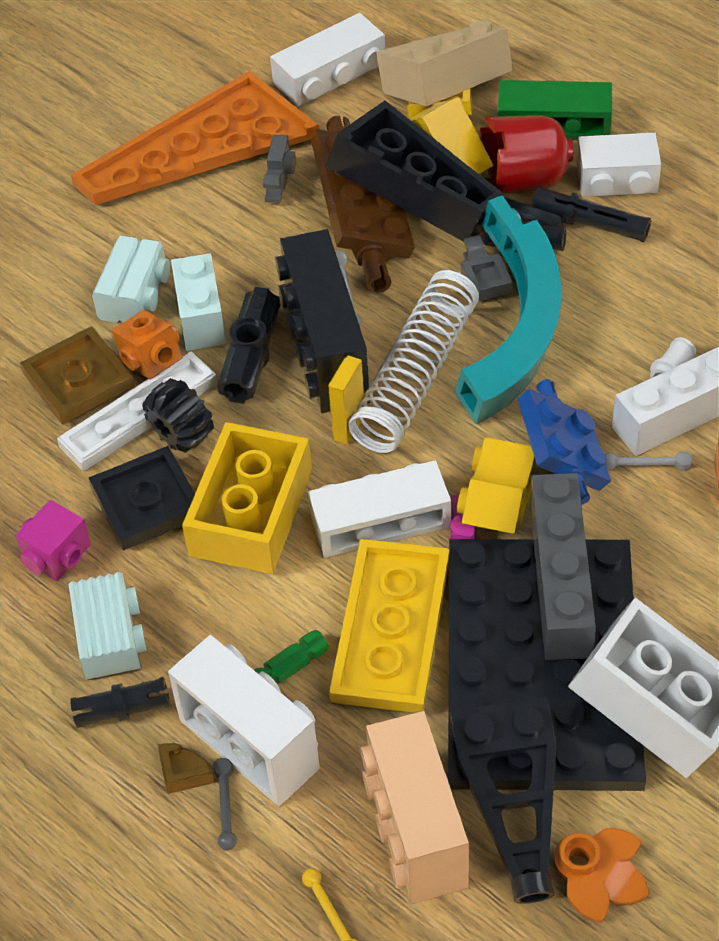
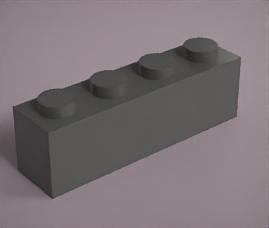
(562, 567)

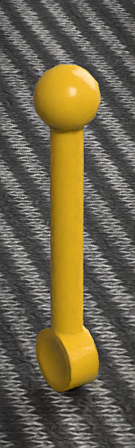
(311, 878)

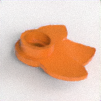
(606, 876)

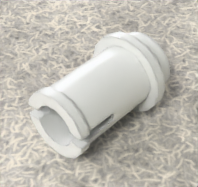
(679, 352)

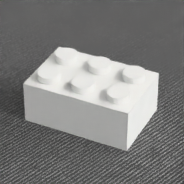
(655, 687)
(246, 718)

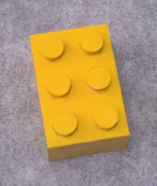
(248, 498)

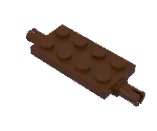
(359, 217)

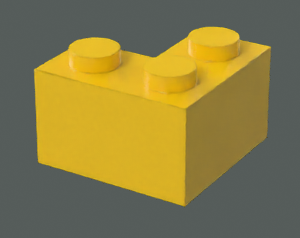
(454, 130)

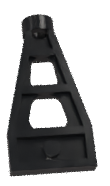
(502, 732)

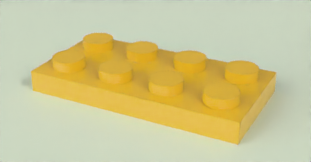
(390, 626)

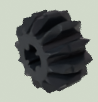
(178, 415)

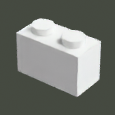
(618, 164)

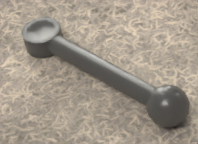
(223, 769)

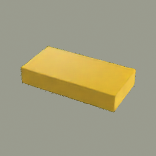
(345, 395)

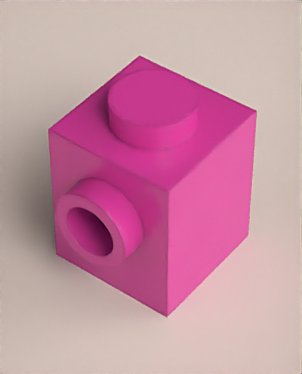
(52, 541)

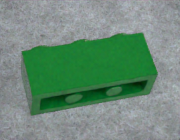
(576, 105)

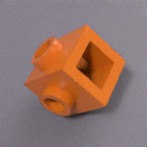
(147, 344)

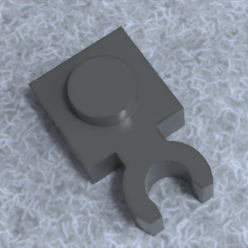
(280, 164)

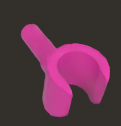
(459, 530)

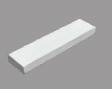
(125, 418)

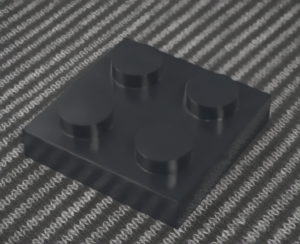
(143, 497)

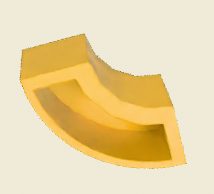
(499, 486)

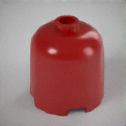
(525, 152)

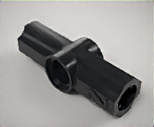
(249, 345)

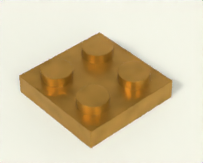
(77, 375)

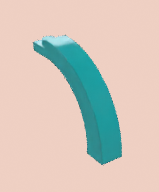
(507, 371)

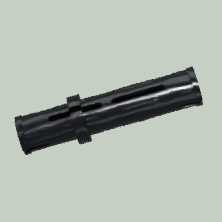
(577, 210)

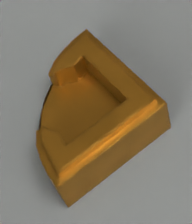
(183, 768)

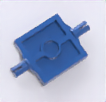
(563, 438)

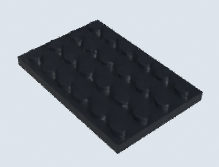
(501, 659)

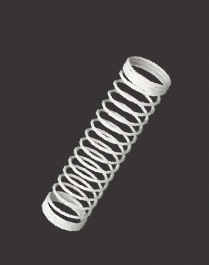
(386, 418)

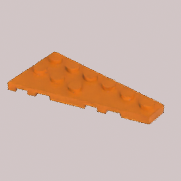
(208, 134)

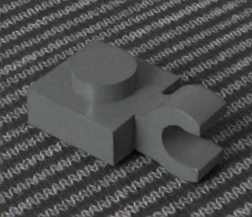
(485, 271)

